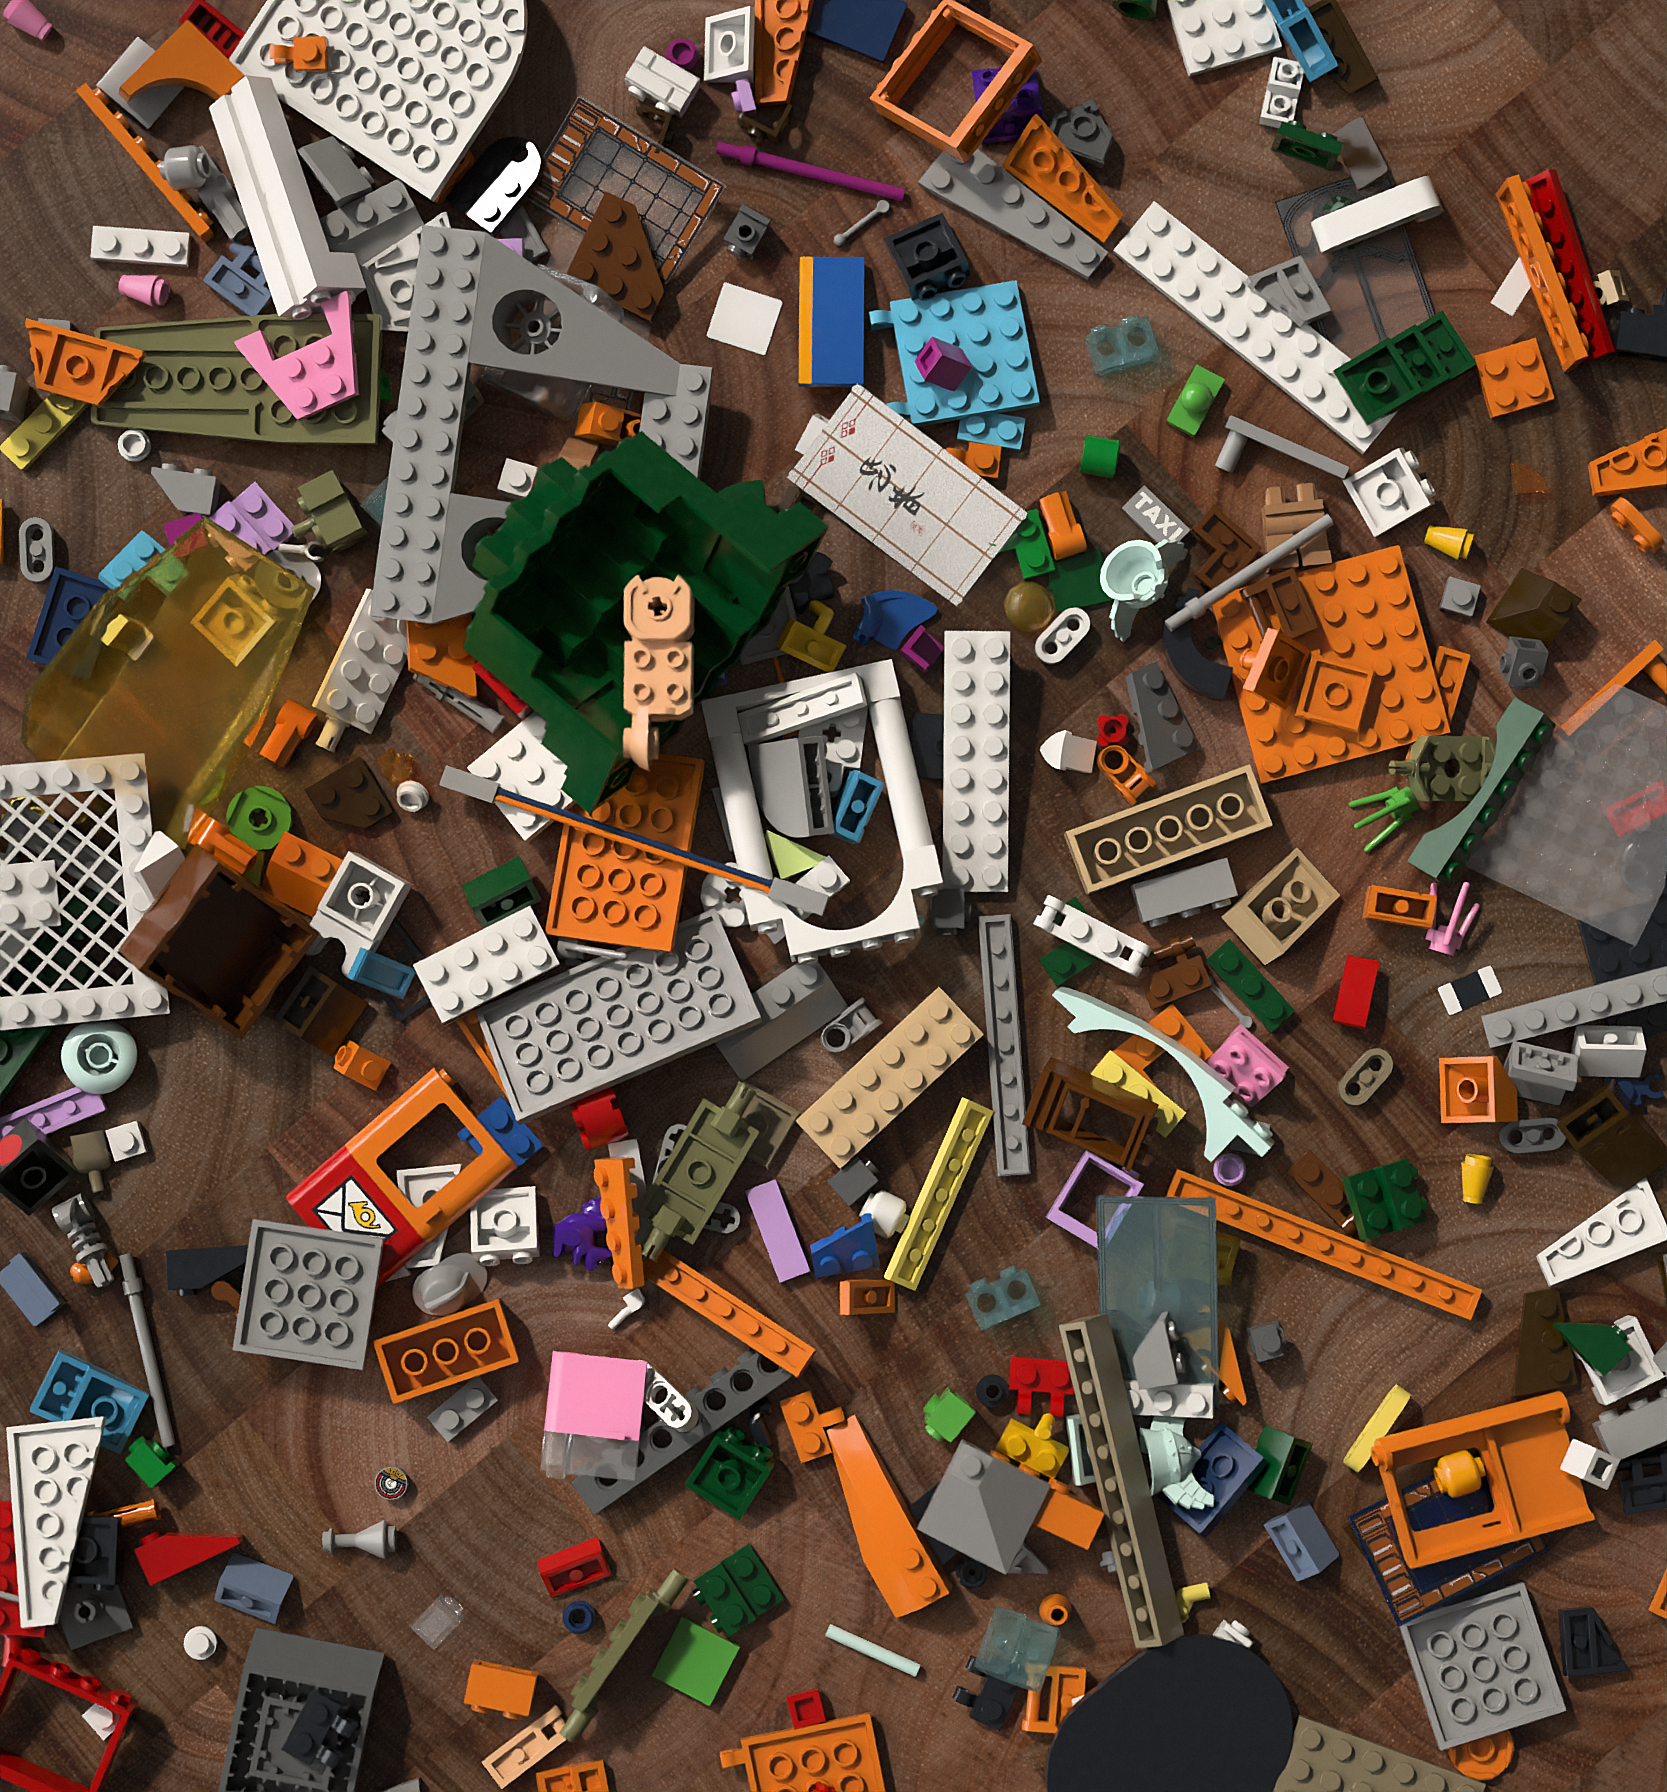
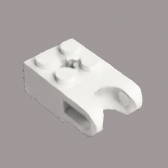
(347, 918)

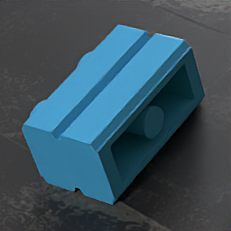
(854, 805)

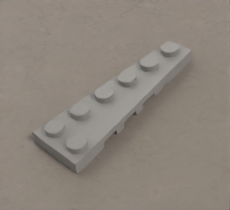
(1013, 209)

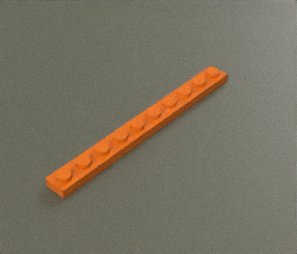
(1331, 1247)

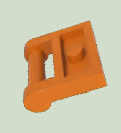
(1066, 1684)

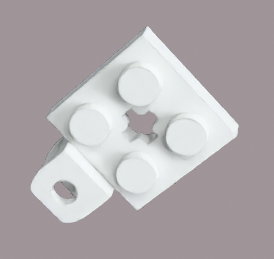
(845, 750)

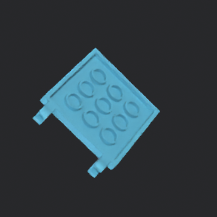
(990, 331)

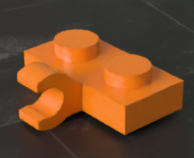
(808, 1425)

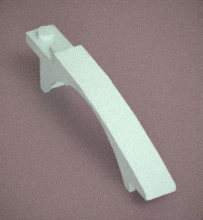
(1222, 1115)

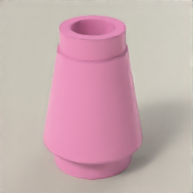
(27, 18)
(146, 289)

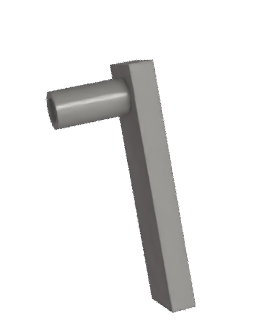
(1242, 430)

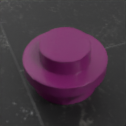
(682, 53)

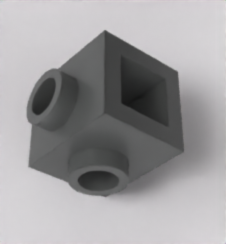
(1524, 663)

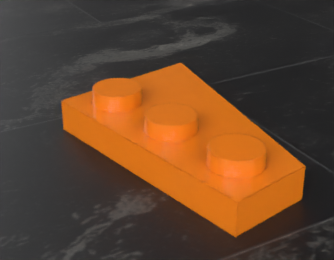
(1632, 467)

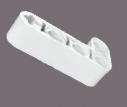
(1377, 214)

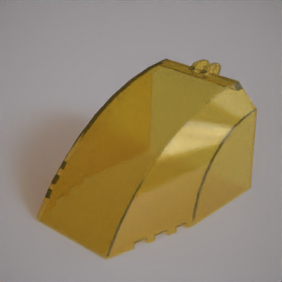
(196, 693)

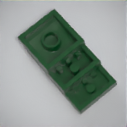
(1404, 368)

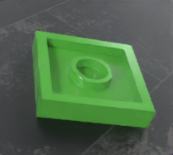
(695, 1660)

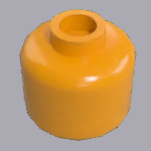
(1459, 1474)

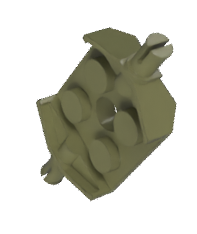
(1426, 764)

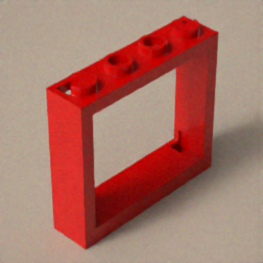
(34, 1777)

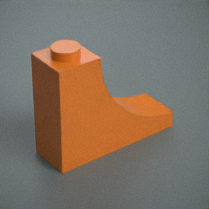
(186, 61)

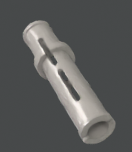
(471, 707)

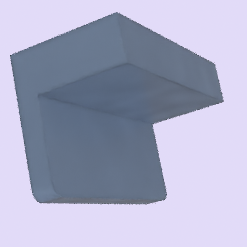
(30, 1289)
(1302, 1541)
(253, 1587)

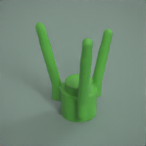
(1400, 804)

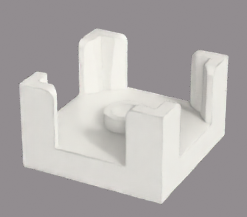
(1632, 1372)

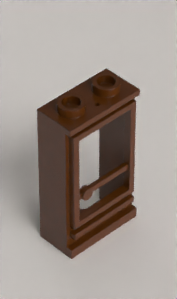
(1049, 1099)

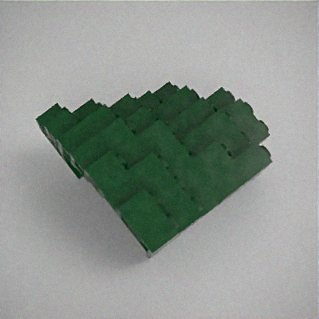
(560, 579)

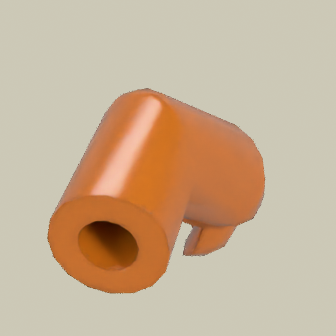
(82, 1275)

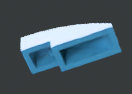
(1302, 36)

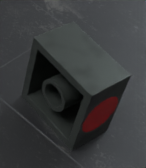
(32, 1167)

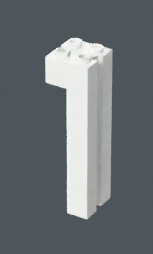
(279, 202)

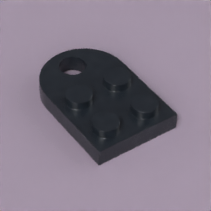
(497, 184)

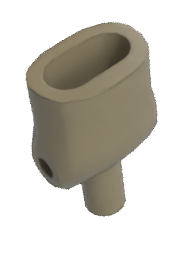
(91, 1157)

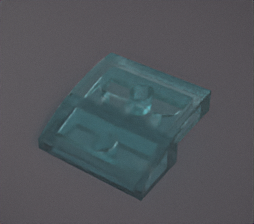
(1017, 1649)

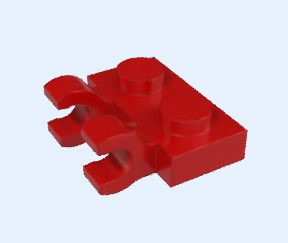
(1040, 1376)

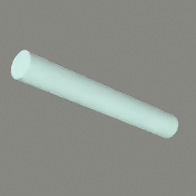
(872, 1650)

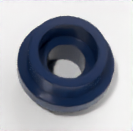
(571, 1624)

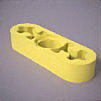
(1376, 1427)

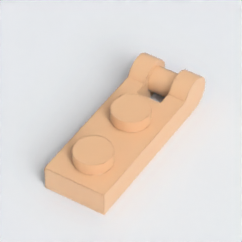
(525, 1748)

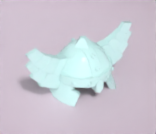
(1136, 578)
(1172, 1462)

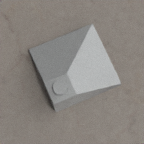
(984, 1506)

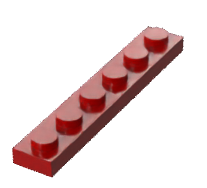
(1569, 260)

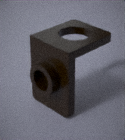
(760, 132)
(667, 134)

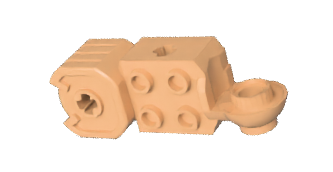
(656, 662)

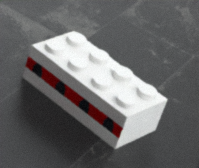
(487, 966)

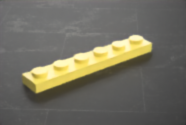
(938, 1194)

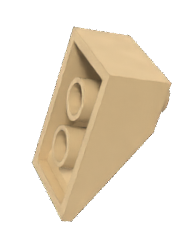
(1281, 906)

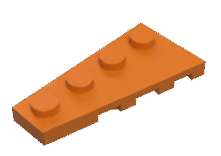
(622, 1223)

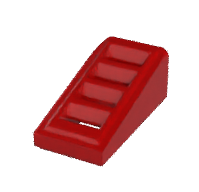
(220, 19)

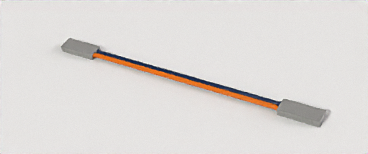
(780, 889)

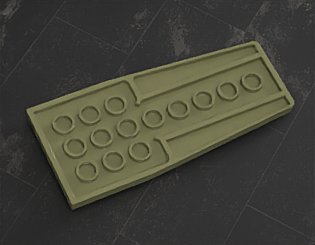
(207, 388)

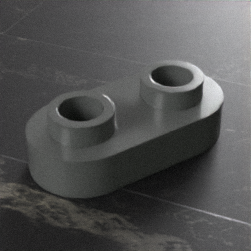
(1531, 1135)

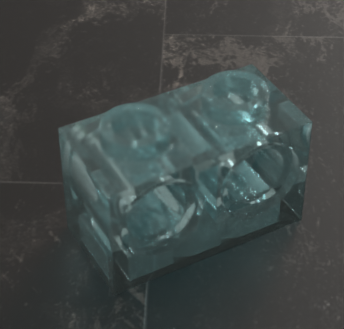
(1124, 353)
(1005, 1306)

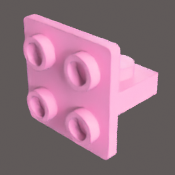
(1248, 1065)

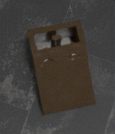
(1613, 1136)

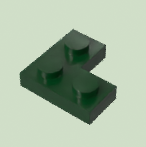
(1066, 959)

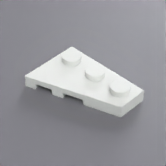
(418, 1187)

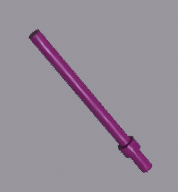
(749, 155)

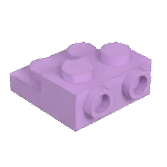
(255, 520)

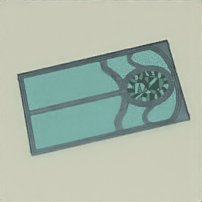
(1165, 1257)

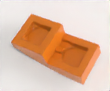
(577, 1777)

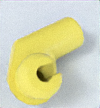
(1188, 1595)

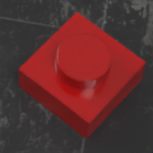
(806, 1708)

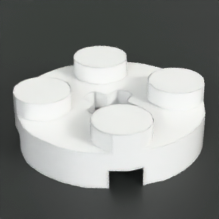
(714, 896)

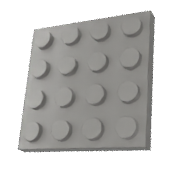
(308, 1294)
(1482, 1666)

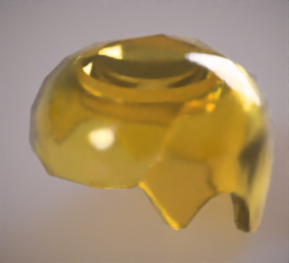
(1028, 606)

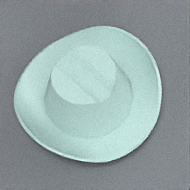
(99, 1056)

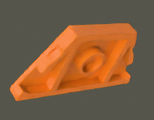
(79, 364)
(438, 654)

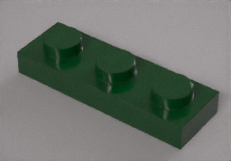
(1250, 985)

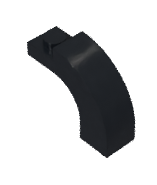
(1187, 664)

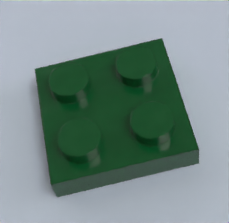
(1307, 146)

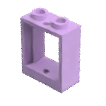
(1072, 1225)

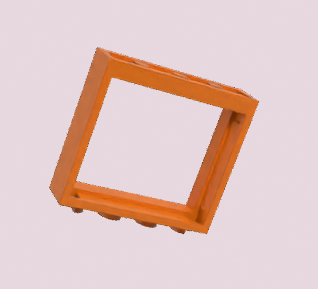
(989, 105)

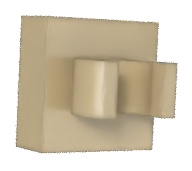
(1612, 287)

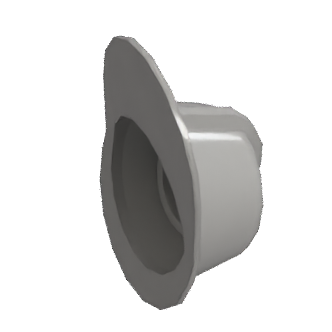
(449, 1284)

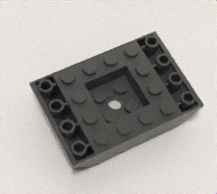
(272, 1692)

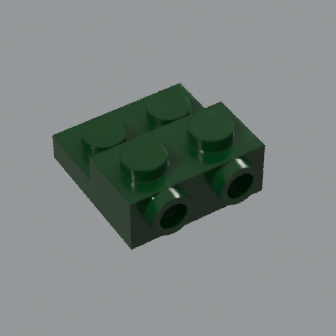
(1385, 1199)
(731, 1471)
(736, 1590)

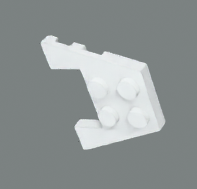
(392, 278)

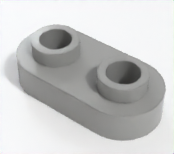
(37, 551)

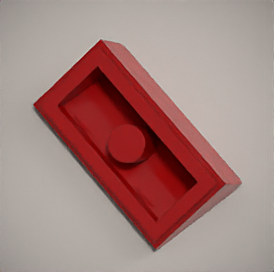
(574, 1567)

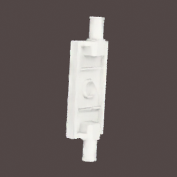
(361, 674)

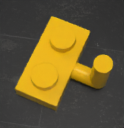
(812, 643)
(1033, 1446)

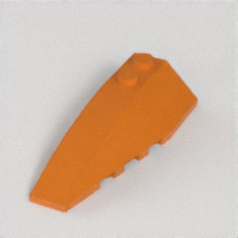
(884, 1525)

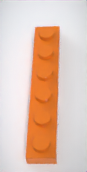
(138, 151)
(729, 1312)

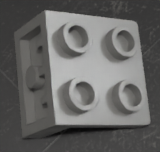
(1541, 1072)

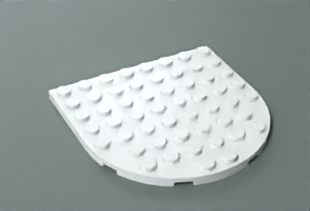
(402, 75)

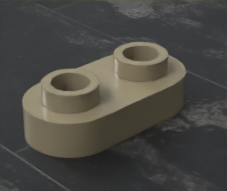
(1364, 1077)

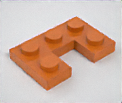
(1140, 1052)

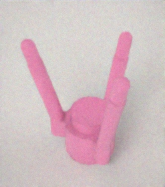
(1446, 938)

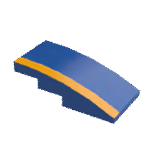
(831, 321)

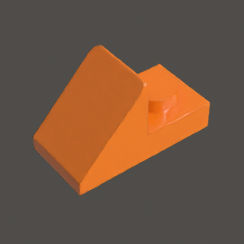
(867, 1297)

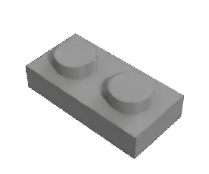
(462, 1408)

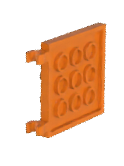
(793, 1760)

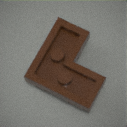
(1230, 544)

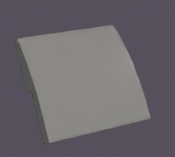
(148, 104)

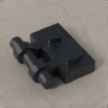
(1644, 1492)

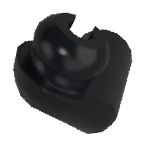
(756, 1421)

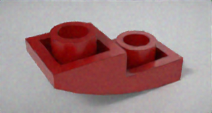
(1356, 992)

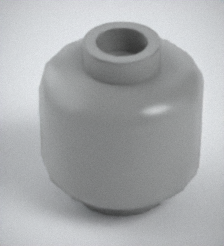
(185, 167)

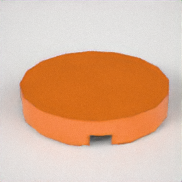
(1468, 1761)

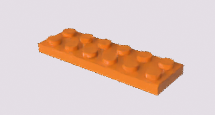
(1544, 281)

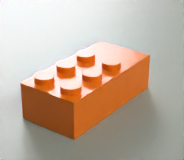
(446, 1351)
(1064, 1512)

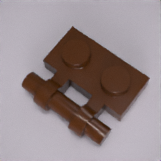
(1178, 980)

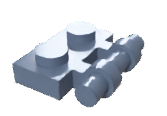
(236, 285)

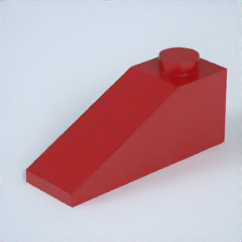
(177, 1551)

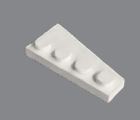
(1614, 1232)

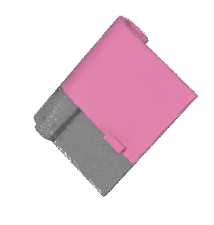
(593, 1416)

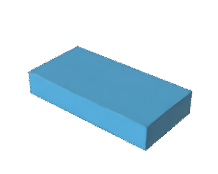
(381, 973)

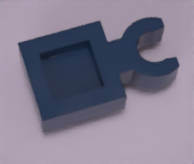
(1635, 1088)

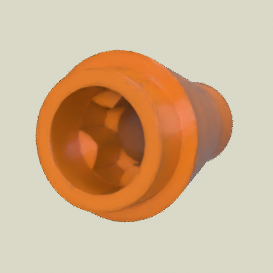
(1052, 1602)

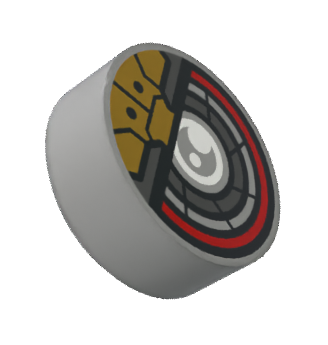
(391, 1482)

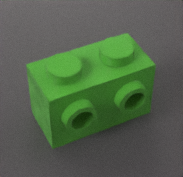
(947, 1415)

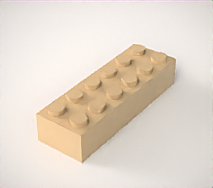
(1168, 829)
(889, 1077)

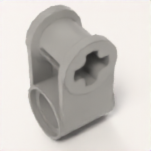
(851, 1026)

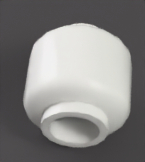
(886, 1213)

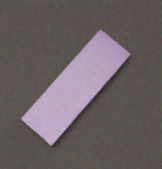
(777, 1230)

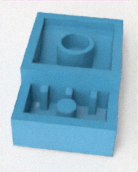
(83, 1391)

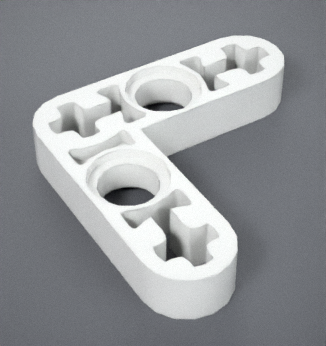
(655, 1382)

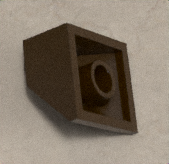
(1533, 608)

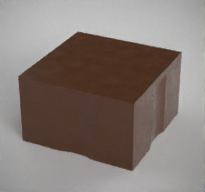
(218, 941)

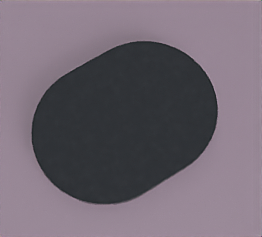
(1177, 1721)

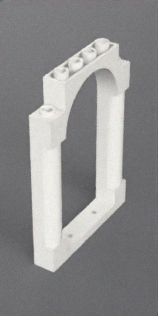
(918, 852)

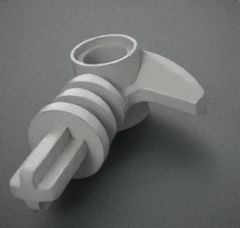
(74, 1217)

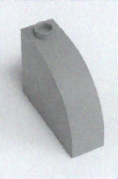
(793, 785)

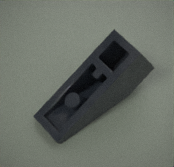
(201, 1266)

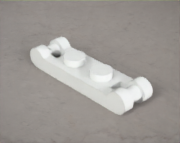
(1092, 936)

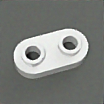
(1061, 636)

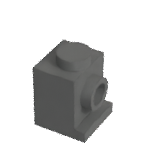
(746, 247)
(1266, 1341)

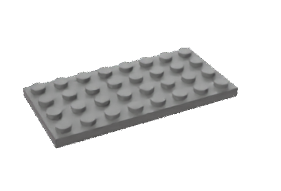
(616, 1018)

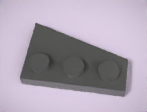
(1160, 719)

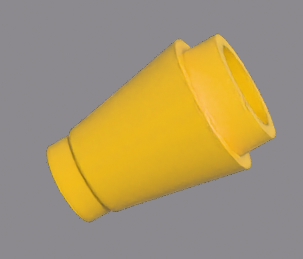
(1451, 541)
(1475, 1177)

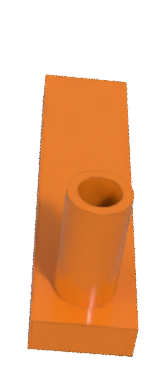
(1645, 660)

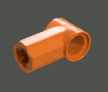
(1064, 534)
(292, 726)
(228, 848)

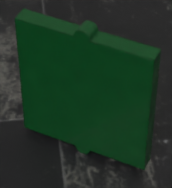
(1077, 581)

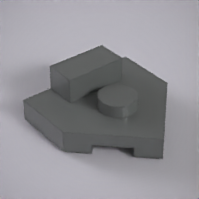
(1083, 133)

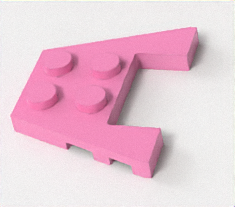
(315, 374)

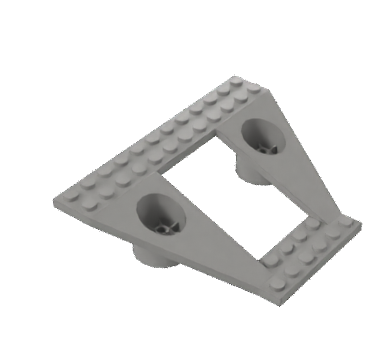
(464, 317)

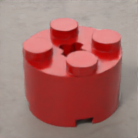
(600, 1119)

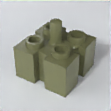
(329, 514)

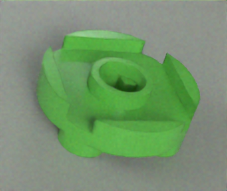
(252, 801)

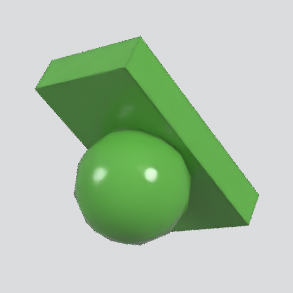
(1195, 400)

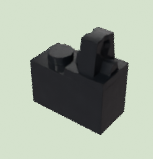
(1641, 334)

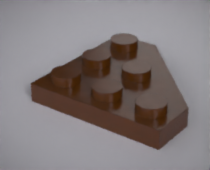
(619, 258)

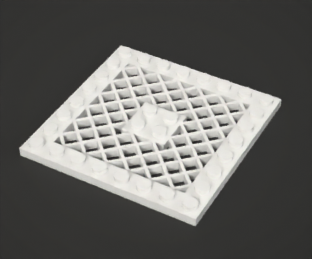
(32, 899)

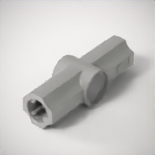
(223, 203)

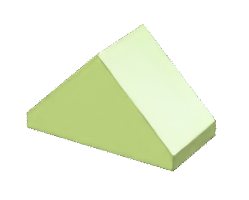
(791, 857)

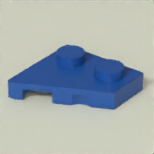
(846, 1250)

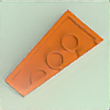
(778, 47)
(1058, 177)

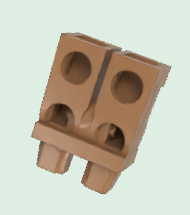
(1285, 520)

